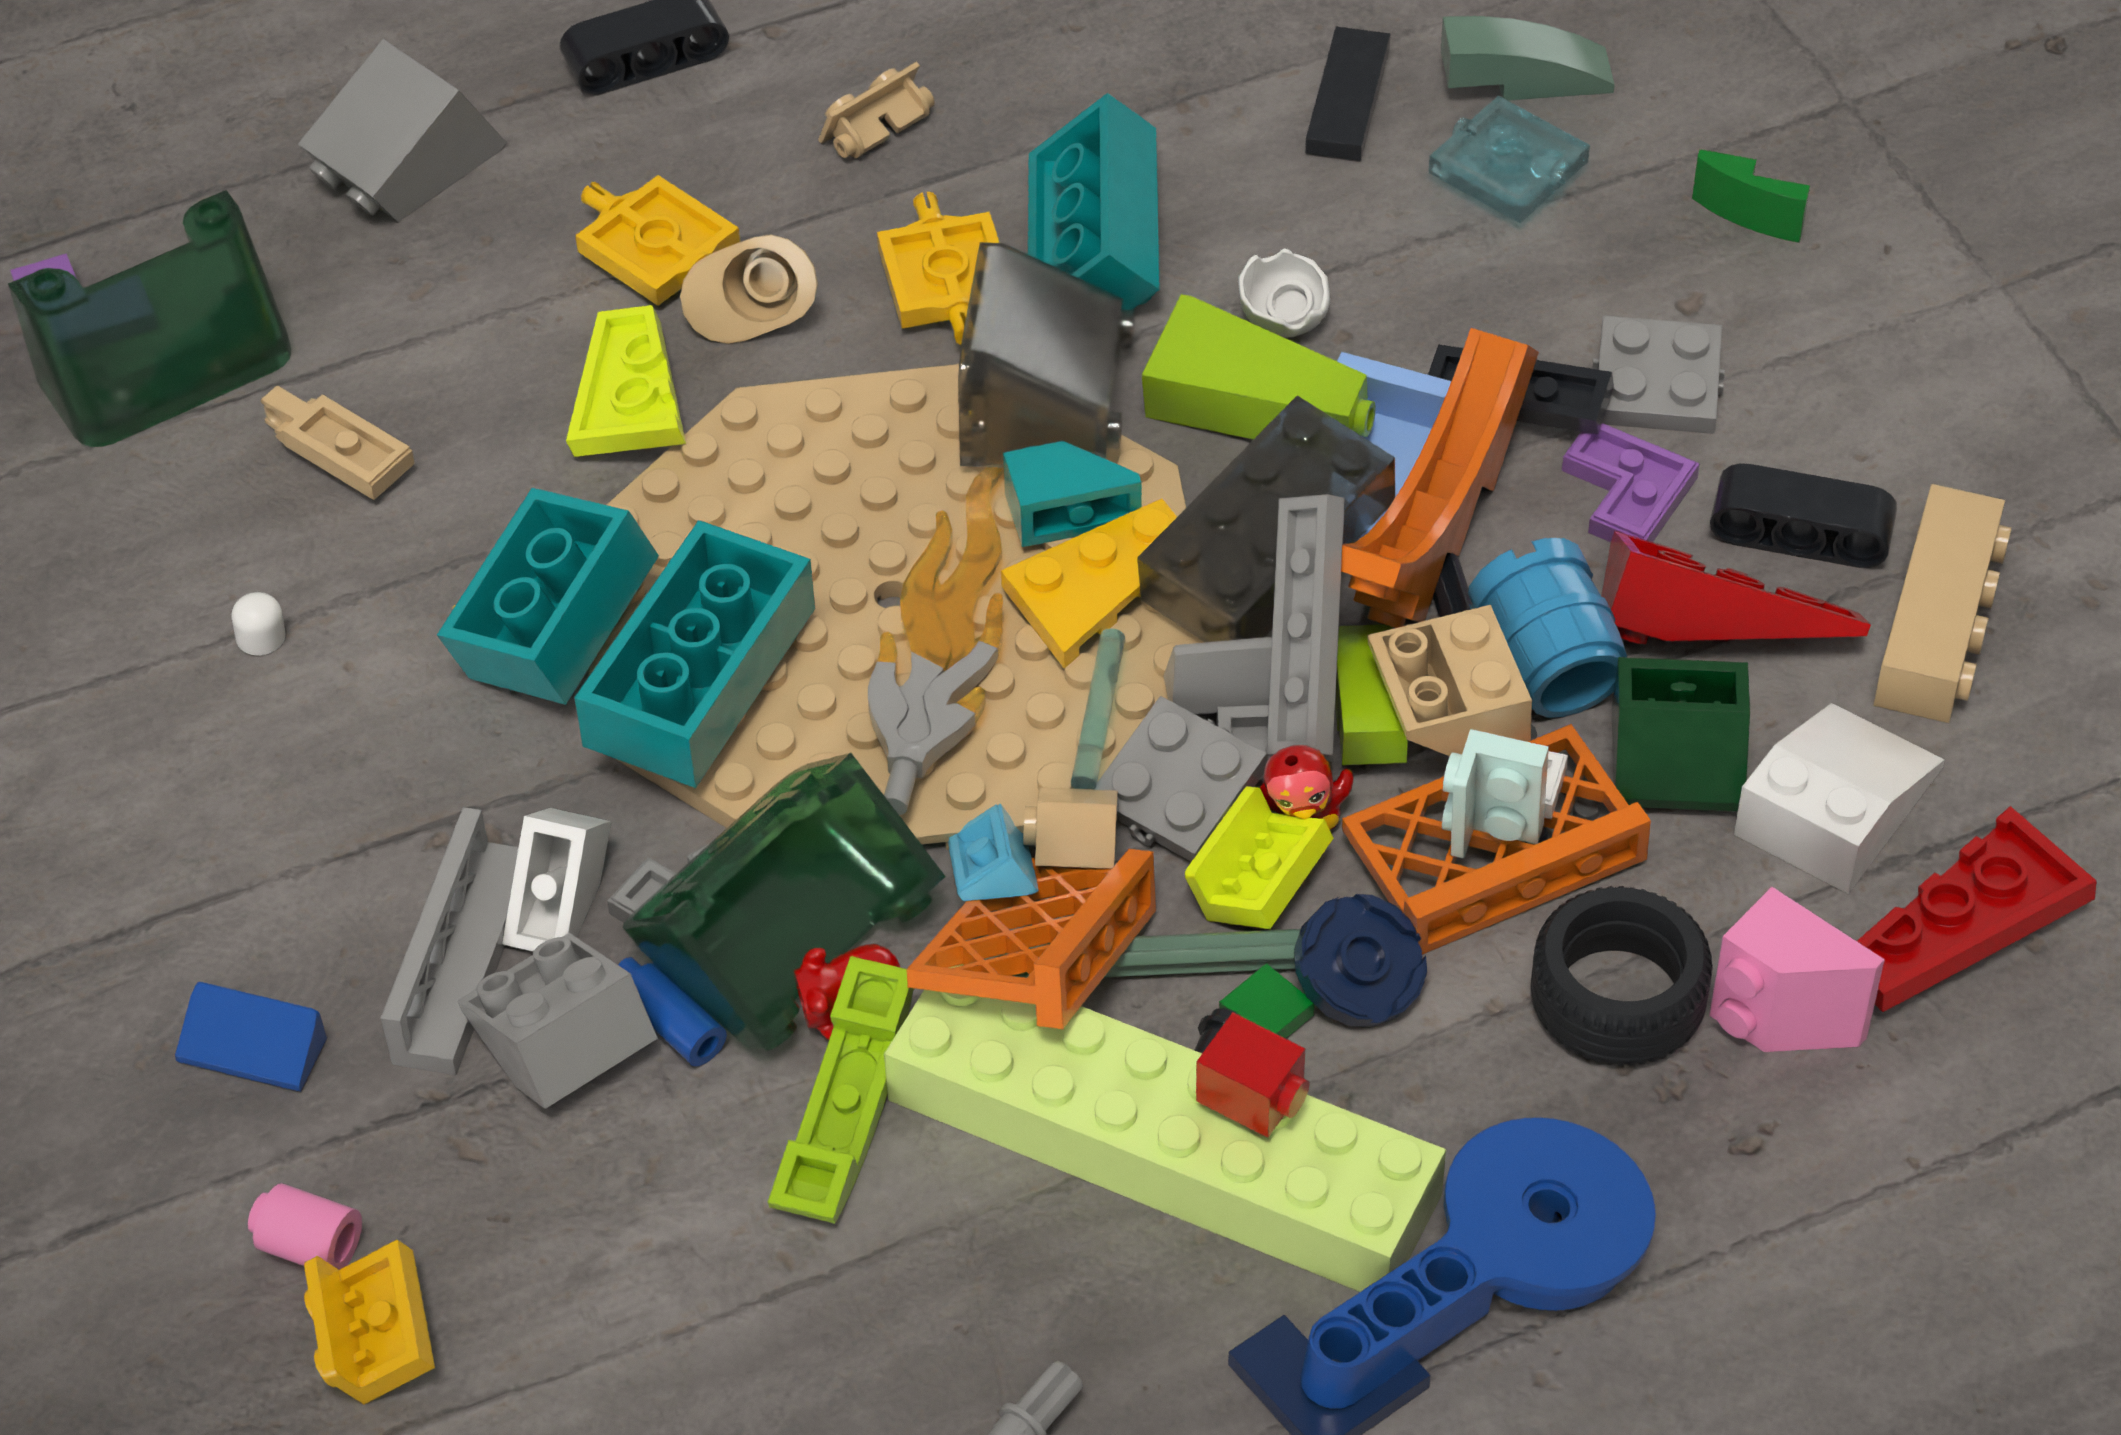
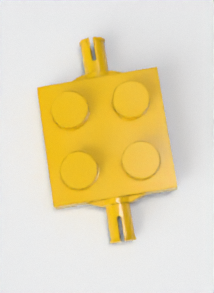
(651, 236)
(934, 264)

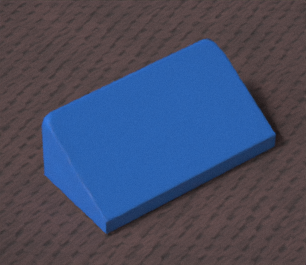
(250, 1036)

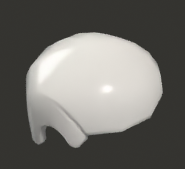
(1284, 293)

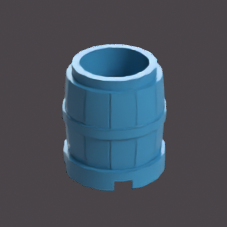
(1553, 625)

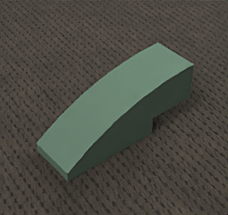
(1522, 58)

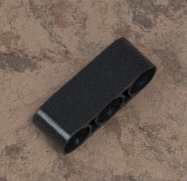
(642, 43)
(1803, 515)

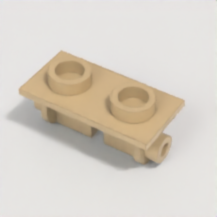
(857, 120)

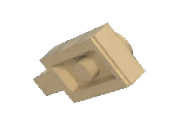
(337, 441)

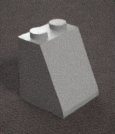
(398, 135)

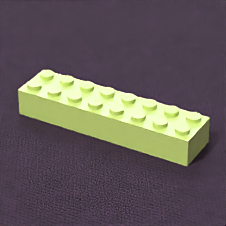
(1126, 1117)

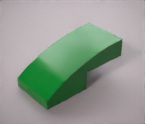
(1762, 204)

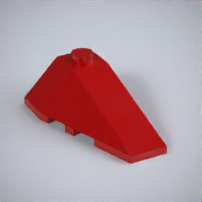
(1673, 599)

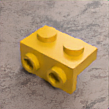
(369, 1322)

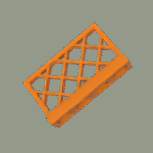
(1528, 876)
(1079, 948)

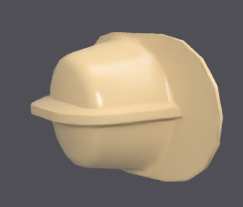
(748, 289)

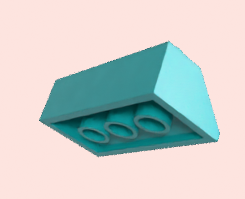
(1098, 201)

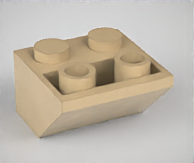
(1453, 679)

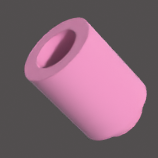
(304, 1226)

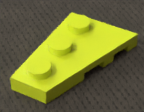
(625, 387)

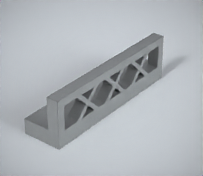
(1306, 623)
(450, 950)

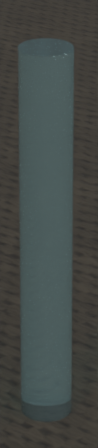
(1098, 709)

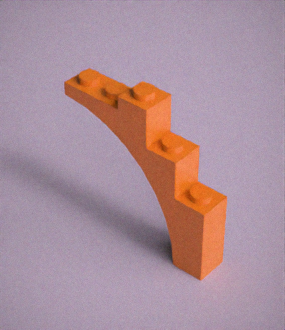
(1405, 550)

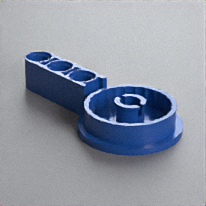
(1499, 1241)

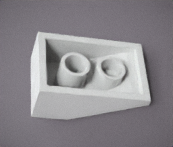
(1833, 795)

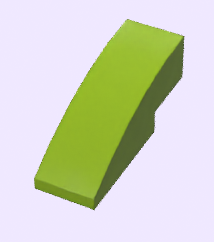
(1362, 705)

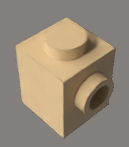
(1072, 827)

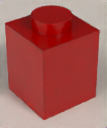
(1251, 1075)

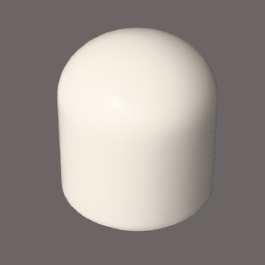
(258, 624)

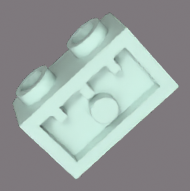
(1495, 790)

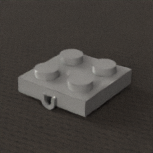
(1661, 373)
(1179, 777)

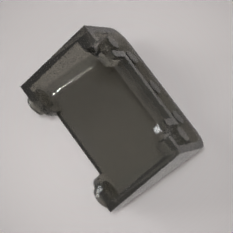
(1037, 359)

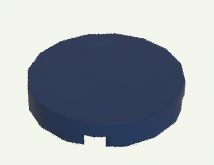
(1360, 960)

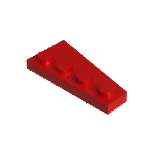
(1980, 905)

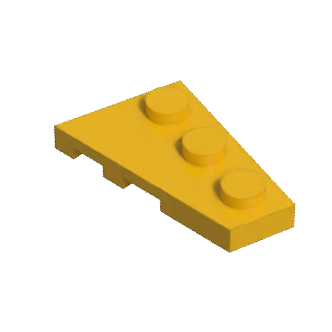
(1085, 580)

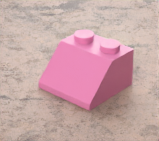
(1793, 980)

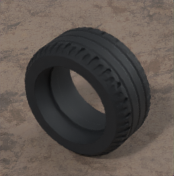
(1630, 923)

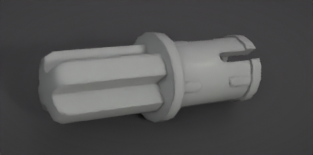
(1040, 1403)

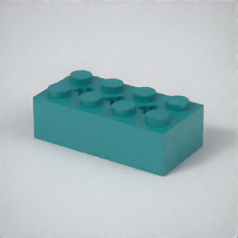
(695, 653)

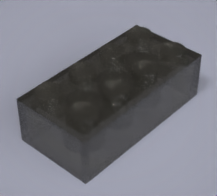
(1219, 555)

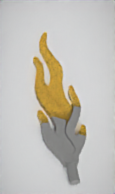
(934, 706)

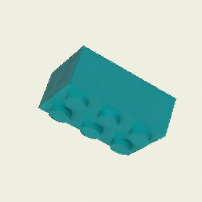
(548, 595)

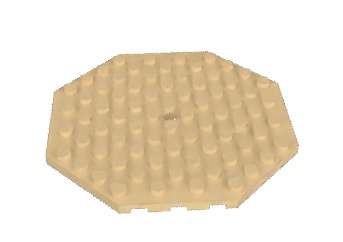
(856, 485)

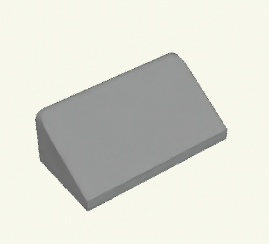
(1219, 674)

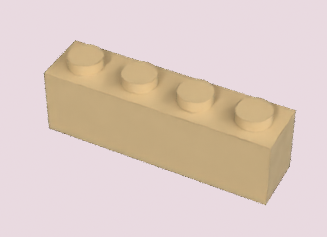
(1940, 604)

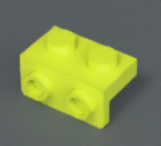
(1255, 862)

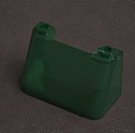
(156, 332)
(789, 875)

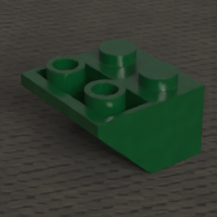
(1681, 732)

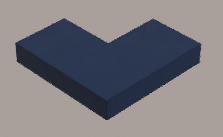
(1272, 1370)

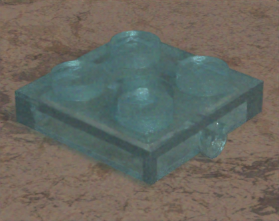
(1508, 158)

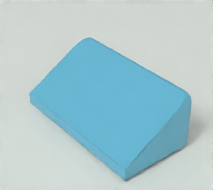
(991, 858)

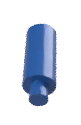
(676, 1014)

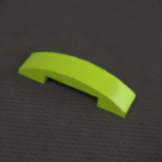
(847, 1093)

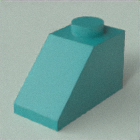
(1065, 491)

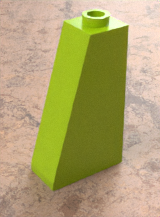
(1238, 376)

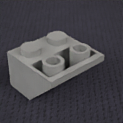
(559, 1018)

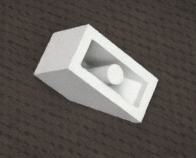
(554, 876)

